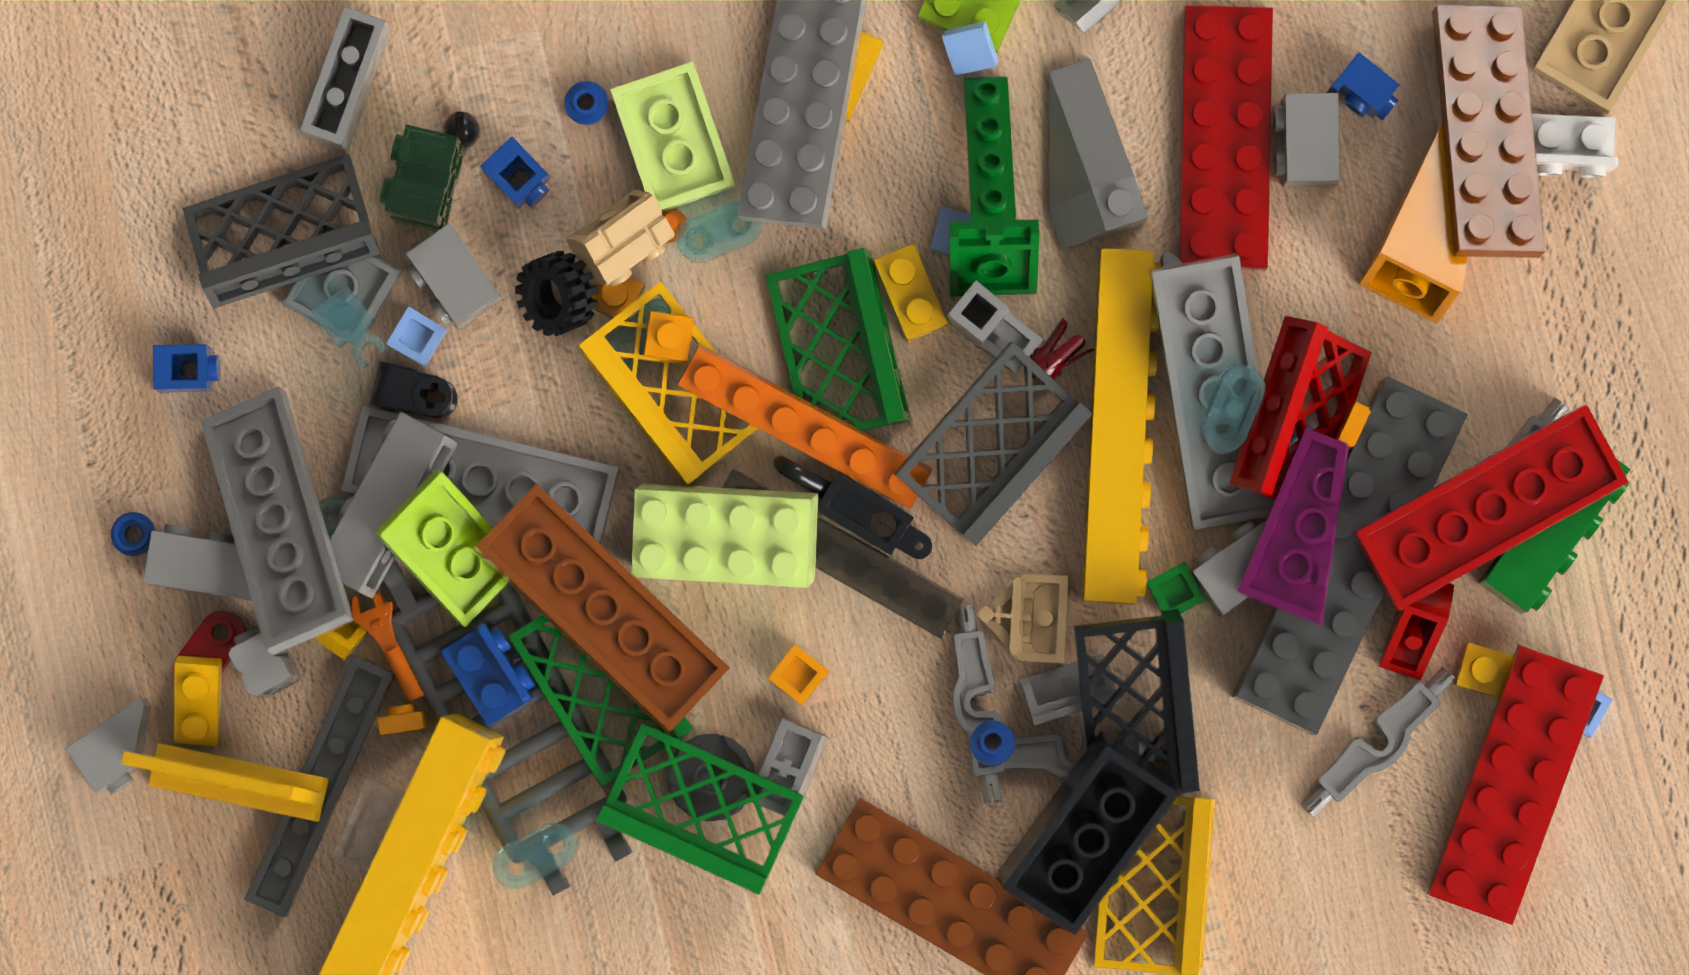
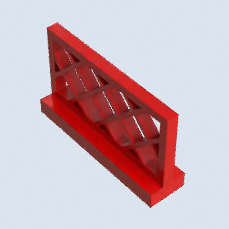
(1281, 409)

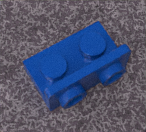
(488, 673)

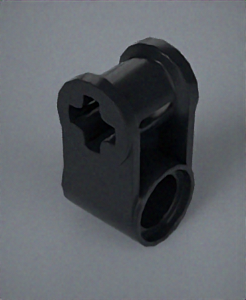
(406, 390)

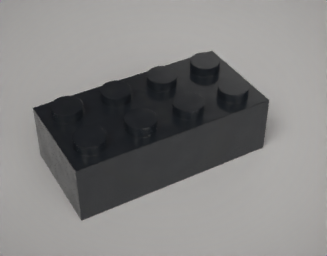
(1088, 832)

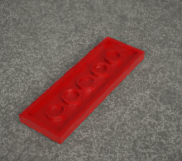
(1226, 134)
(1490, 507)
(1515, 784)

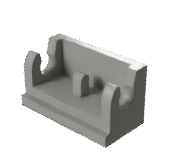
(1058, 692)
(790, 763)

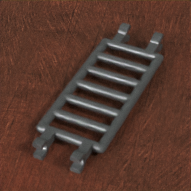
(436, 699)

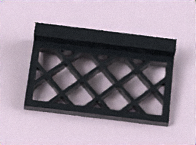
(1173, 690)

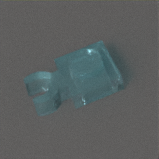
(347, 322)

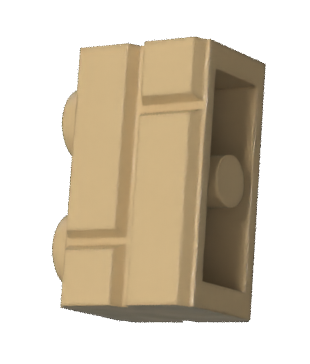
(621, 238)

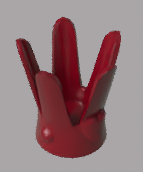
(1056, 361)

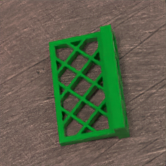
(871, 326)
(679, 731)
(682, 843)

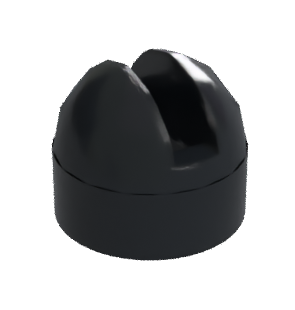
(471, 127)

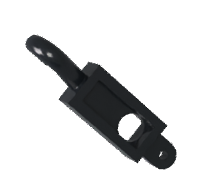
(854, 507)

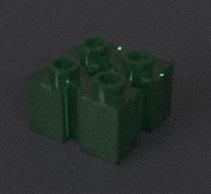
(424, 178)

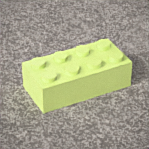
(724, 535)

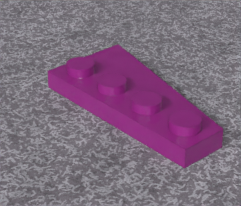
(1299, 536)

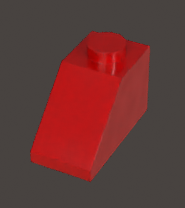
(1417, 633)

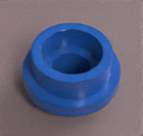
(589, 116)
(121, 527)
(987, 756)

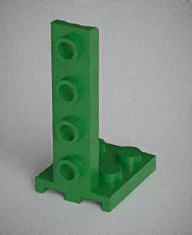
(993, 245)

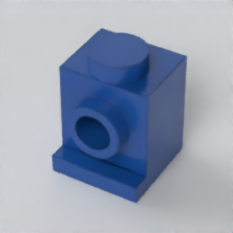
(1366, 88)
(507, 161)
(169, 363)

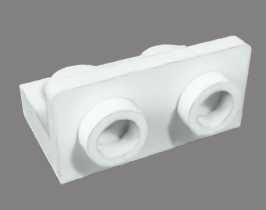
(1574, 144)

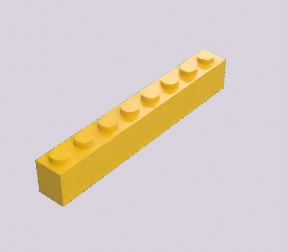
(1119, 428)

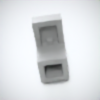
(990, 324)

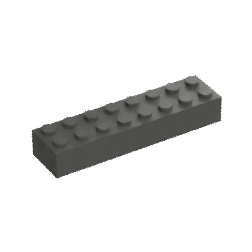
(1393, 461)

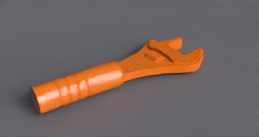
(379, 625)

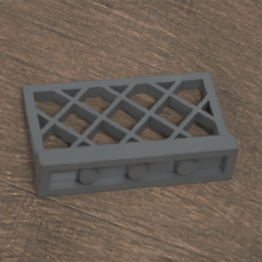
(281, 263)
(1020, 469)

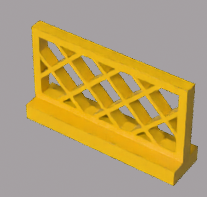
(641, 406)
(233, 781)
(1192, 898)

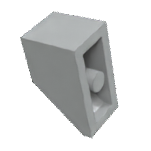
(102, 749)

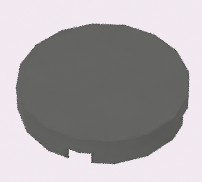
(695, 771)

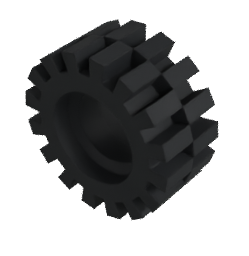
(573, 288)

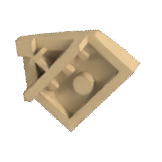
(1032, 617)

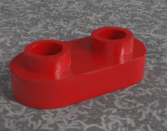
(204, 642)

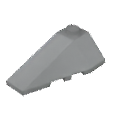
(1088, 169)

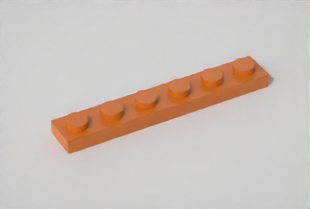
(800, 424)

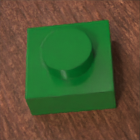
(1176, 589)

